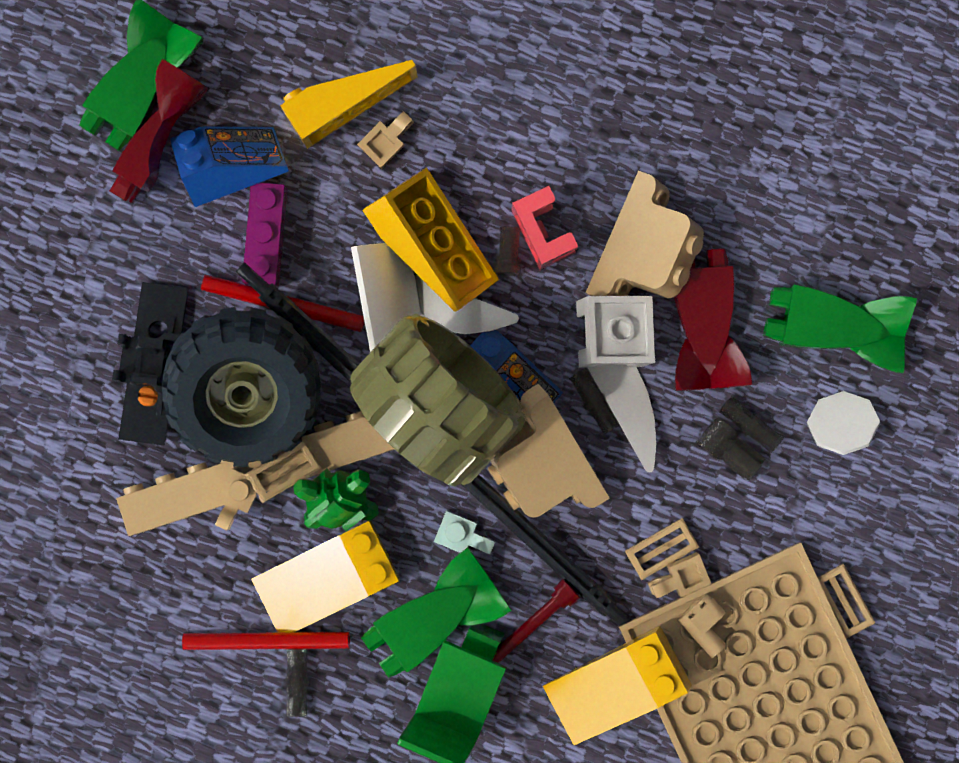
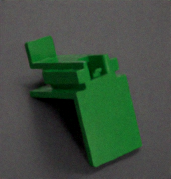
(456, 698)

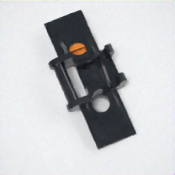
(143, 363)

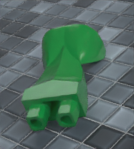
(129, 88)
(828, 322)
(422, 624)

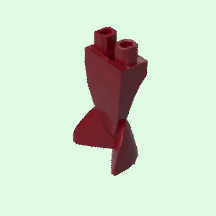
(141, 158)
(705, 310)

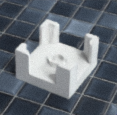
(617, 331)

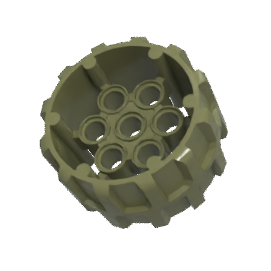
(436, 400)

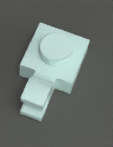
(459, 533)

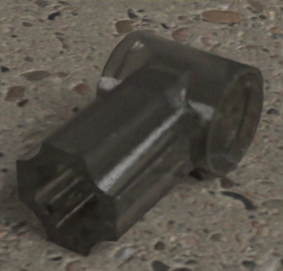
(725, 445)

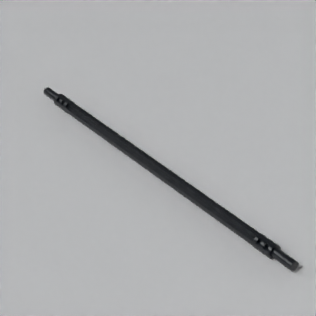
(479, 488)

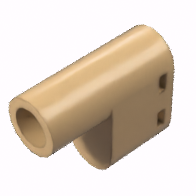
(700, 624)

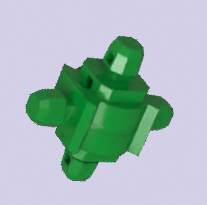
(336, 499)

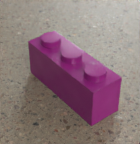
(266, 230)

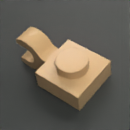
(382, 142)
(237, 495)
(685, 577)

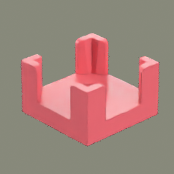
(534, 231)

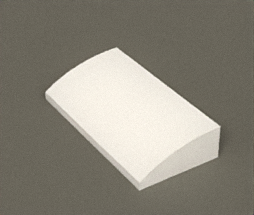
(385, 289)

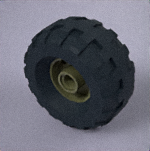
(241, 386)

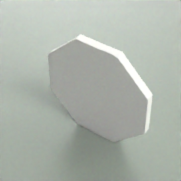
(843, 423)

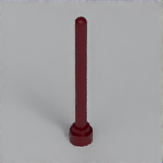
(561, 597)

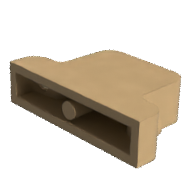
(648, 245)
(545, 461)

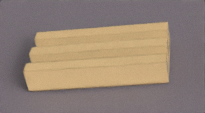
(258, 485)
(653, 538)
(857, 627)

